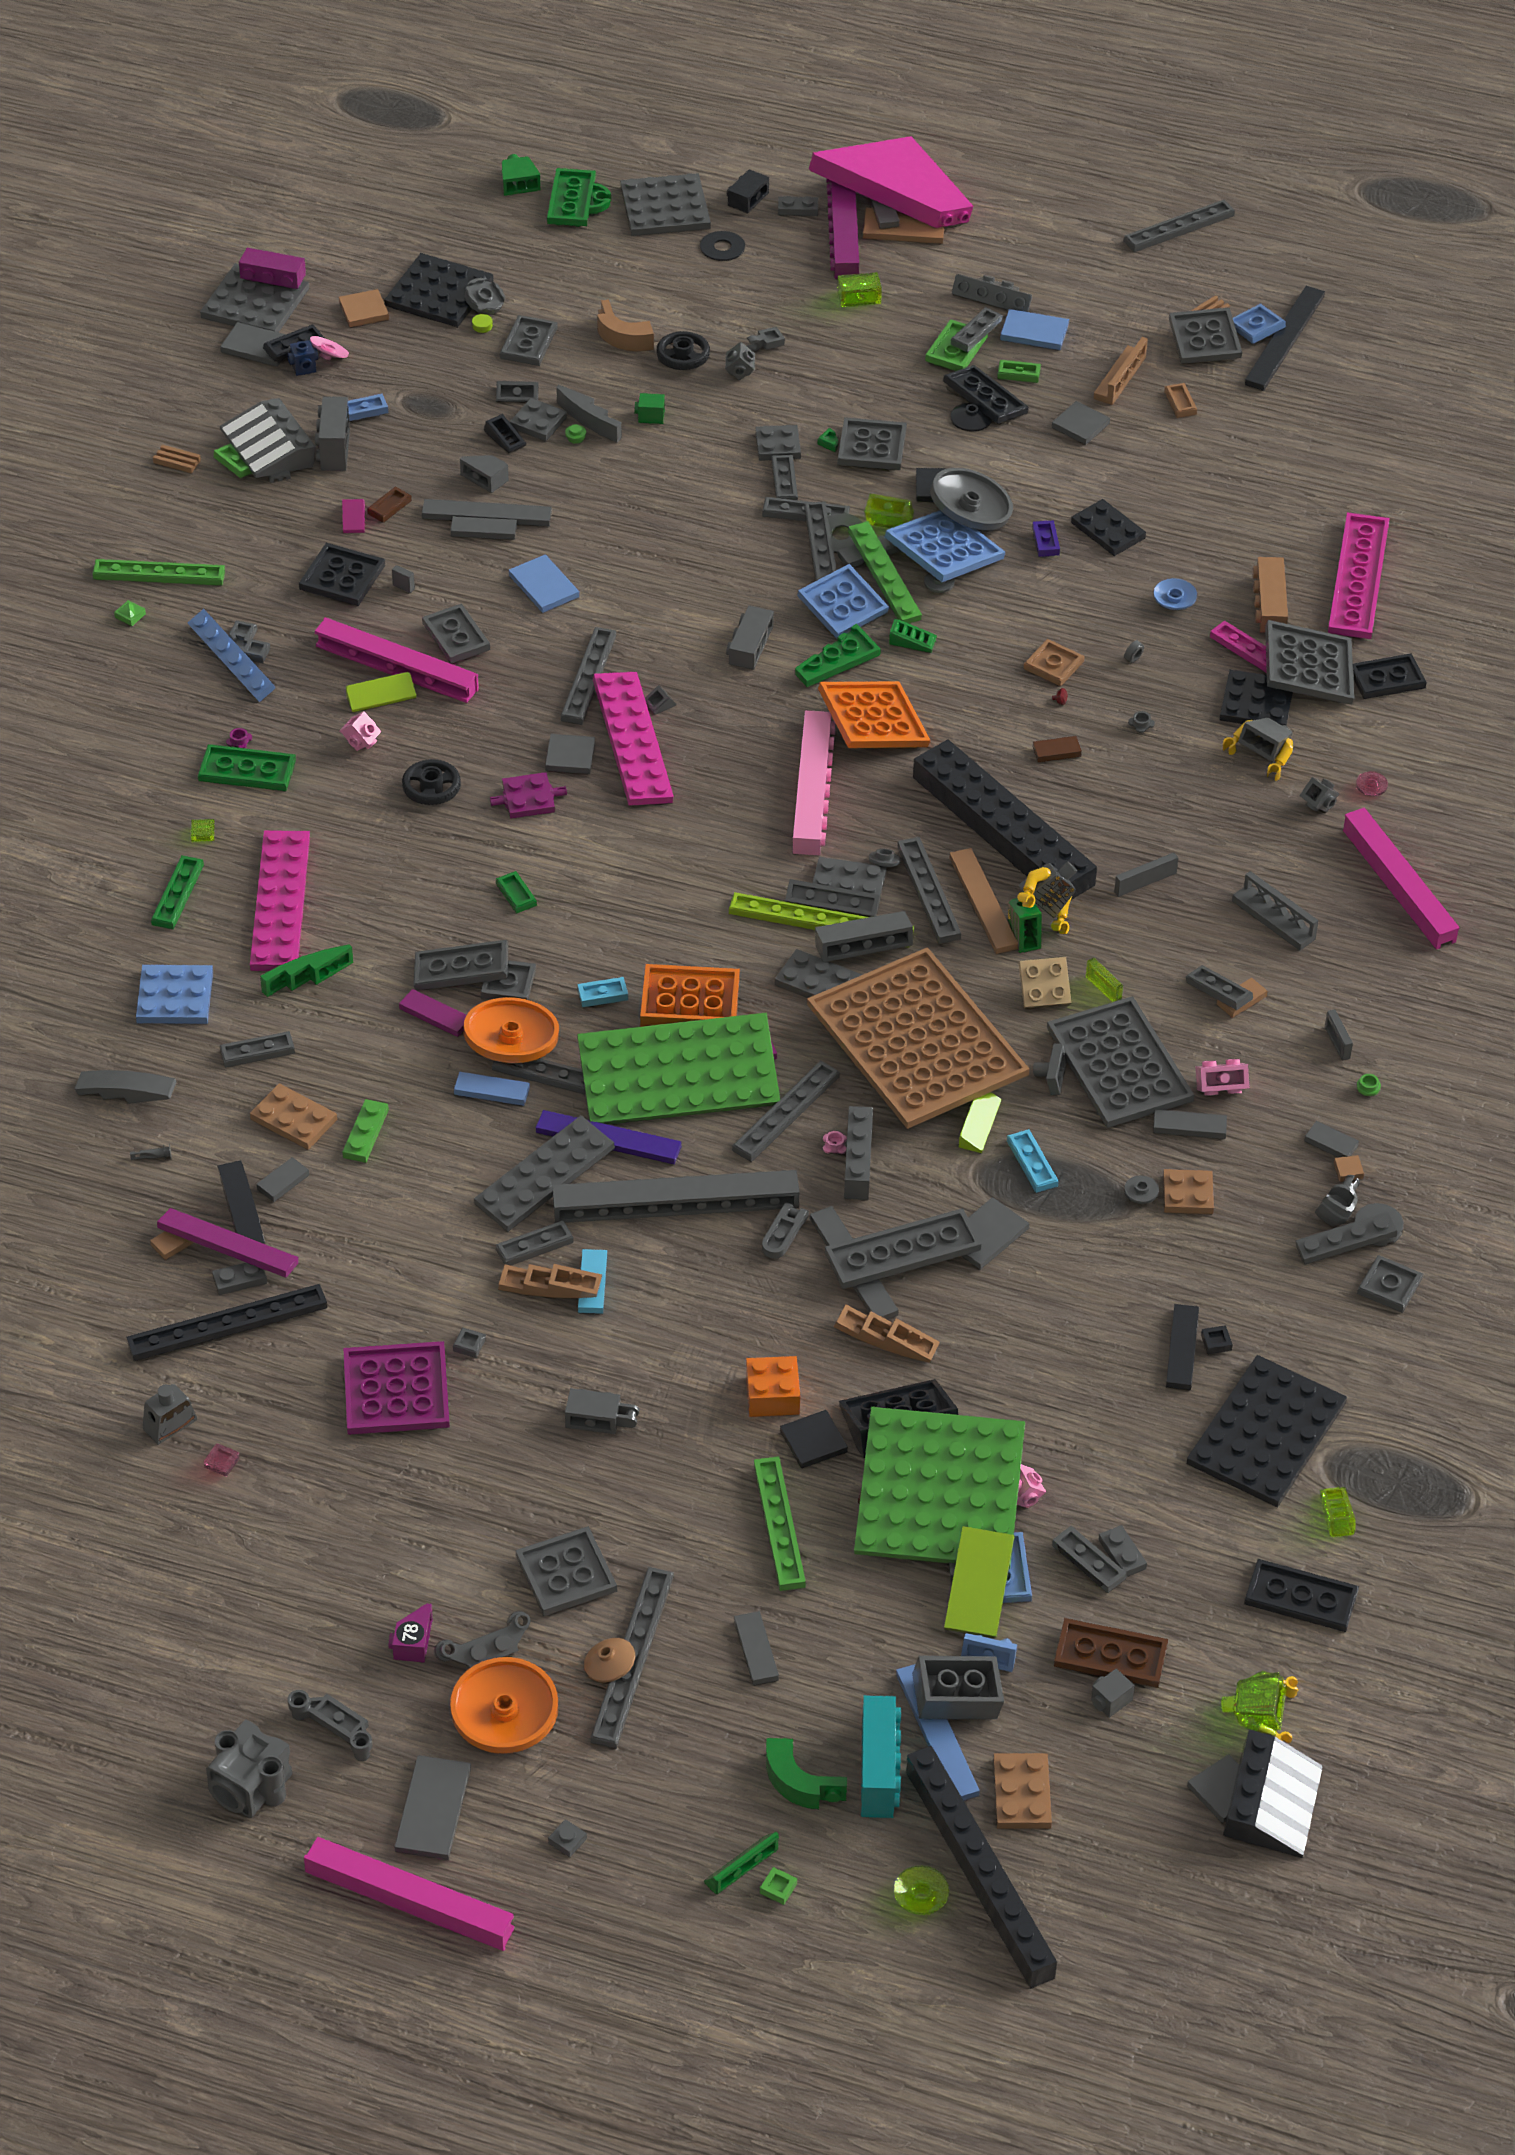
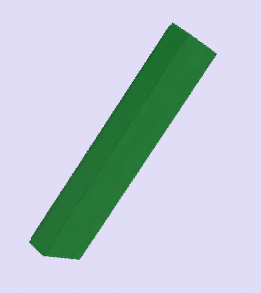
(177, 892)

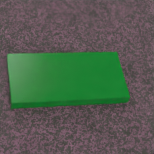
(247, 767)

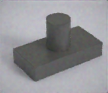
(1053, 1070)

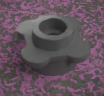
(1141, 721)

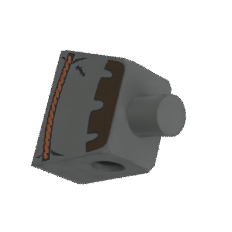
(167, 1413)

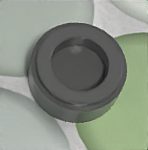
(1134, 651)

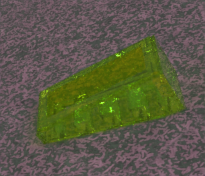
(1338, 1513)

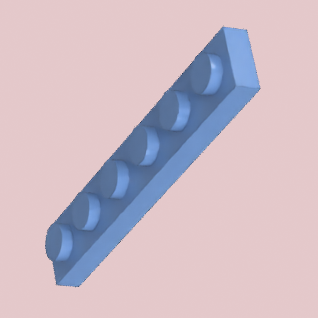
(231, 655)

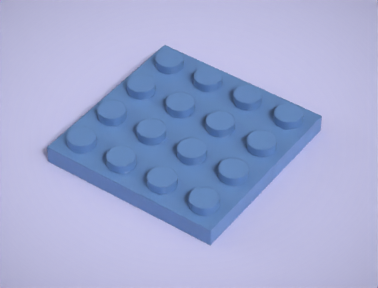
(944, 545)

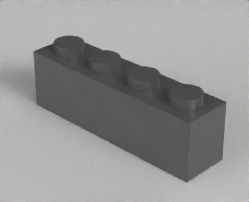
(864, 936)
(858, 1153)

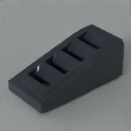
(491, 429)

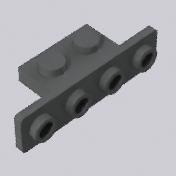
(992, 292)

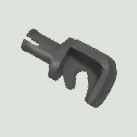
(1339, 1203)

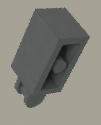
(598, 1411)

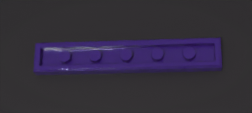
(624, 1140)

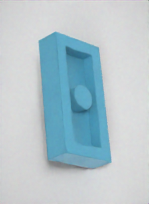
(602, 992)

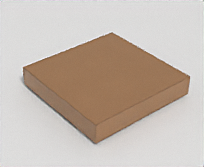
(363, 308)
(1054, 662)

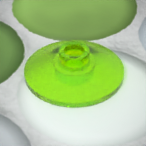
(921, 1880)

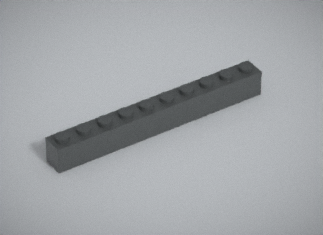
(675, 1196)

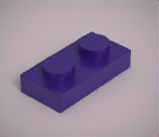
(1046, 538)

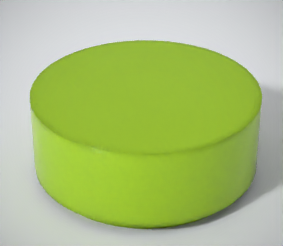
(482, 323)

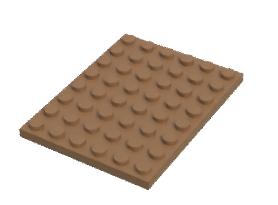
(917, 1037)

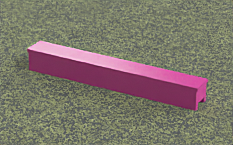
(396, 659)
(1400, 878)
(409, 1893)

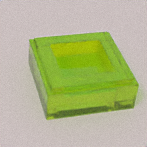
(203, 830)

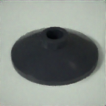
(969, 418)

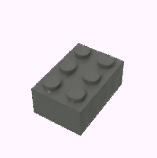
(333, 433)
(958, 1687)

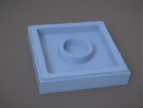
(1257, 323)

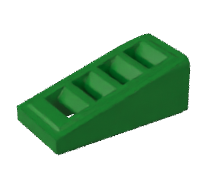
(904, 635)

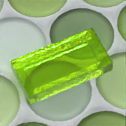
(1104, 980)

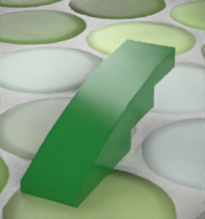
(313, 967)

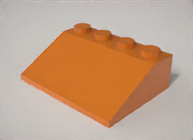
(688, 994)

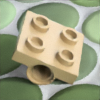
(1045, 982)

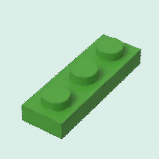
(365, 1130)

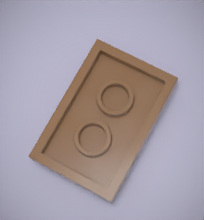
(293, 1116)
(1022, 1791)

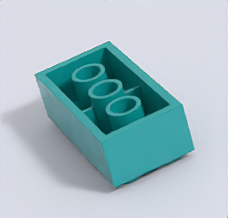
(880, 1757)

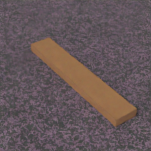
(983, 901)

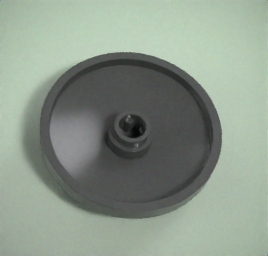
(971, 498)

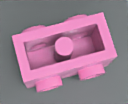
(1229, 1076)

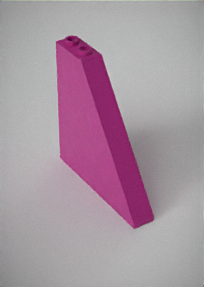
(897, 176)

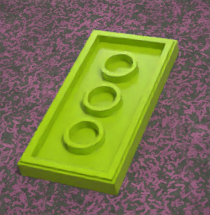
(979, 1582)

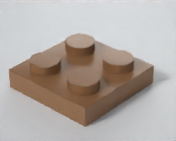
(1188, 1191)

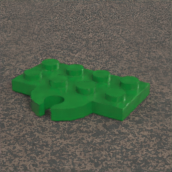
(576, 197)

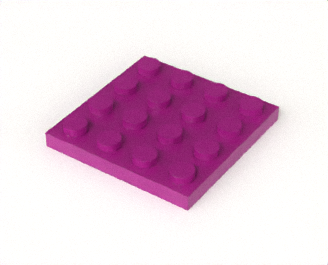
(396, 1388)

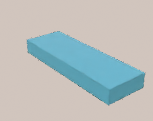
(1032, 1161)
(595, 1262)

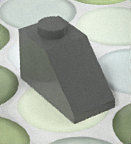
(484, 471)

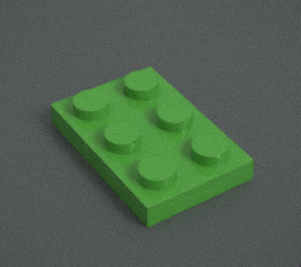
(947, 355)

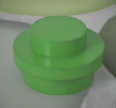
(575, 433)
(1368, 1085)

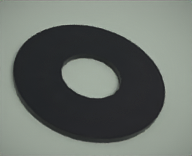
(708, 249)

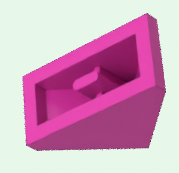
(353, 515)

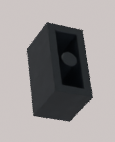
(748, 191)

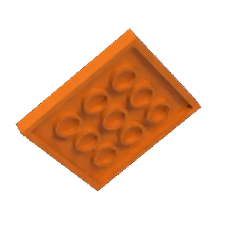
(874, 714)

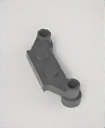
(490, 1646)
(335, 1718)

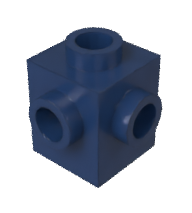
(302, 353)

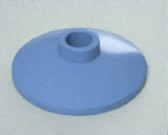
(1175, 594)

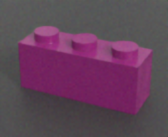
(272, 268)

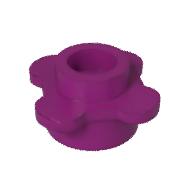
(239, 738)

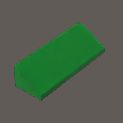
(743, 1863)

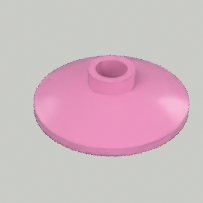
(328, 348)

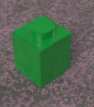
(650, 408)

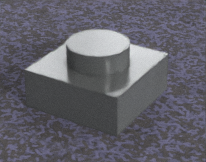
(567, 1838)

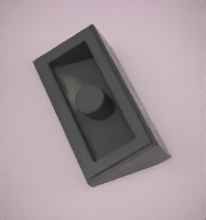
(516, 391)

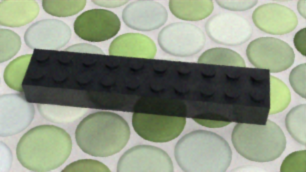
(998, 814)

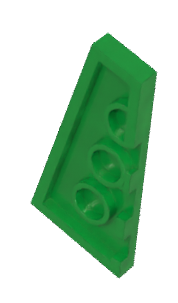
(842, 655)

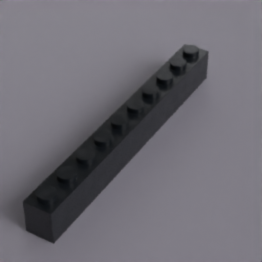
(981, 1867)

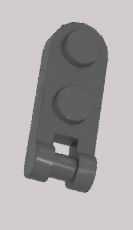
(783, 1231)

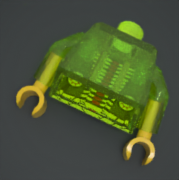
(1261, 1702)

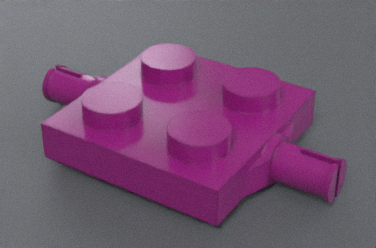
(528, 795)

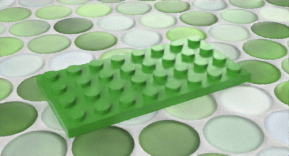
(678, 1069)

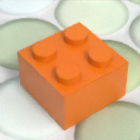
(773, 1386)

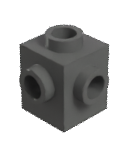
(740, 361)
(1319, 794)

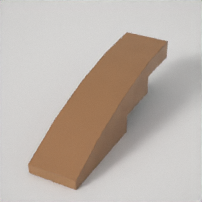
(546, 1282)
(889, 1336)

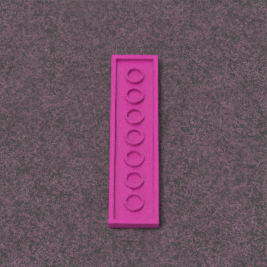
(1358, 575)
(633, 738)
(279, 899)

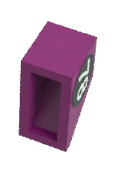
(412, 1635)

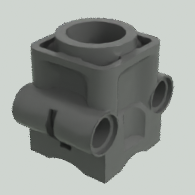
(248, 1769)

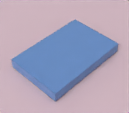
(1034, 329)
(544, 583)
(1018, 1581)

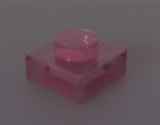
(221, 1459)

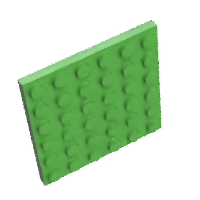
(932, 1478)

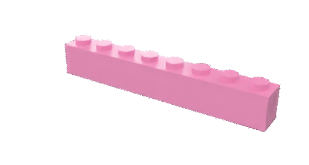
(812, 783)

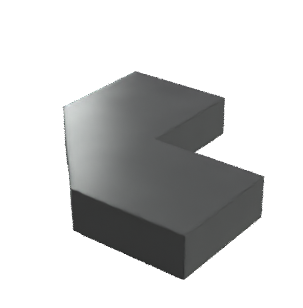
(242, 634)

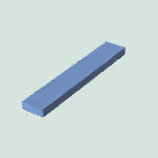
(941, 1737)

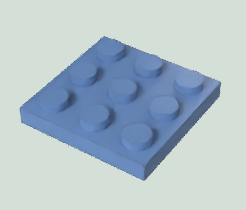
(843, 600)
(174, 994)

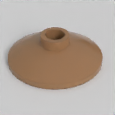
(609, 1660)

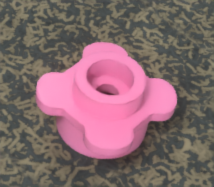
(834, 1142)

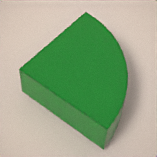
(828, 440)

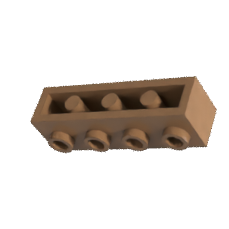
(1270, 591)

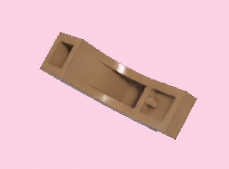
(623, 334)

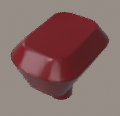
(1061, 696)

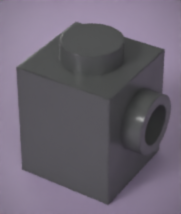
(1112, 1693)

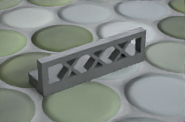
(1275, 914)

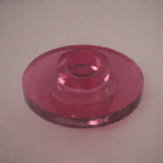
(1371, 783)

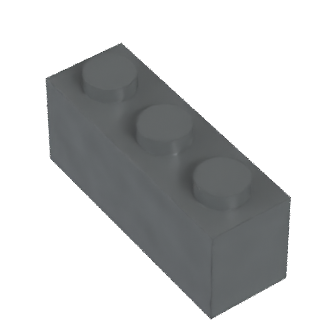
(750, 637)

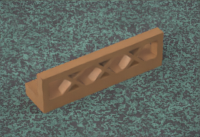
(1121, 372)

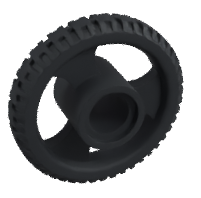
(682, 354)
(431, 781)

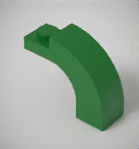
(796, 1784)

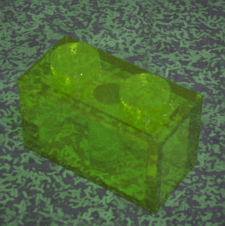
(859, 289)
(888, 511)

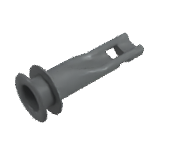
(152, 1153)

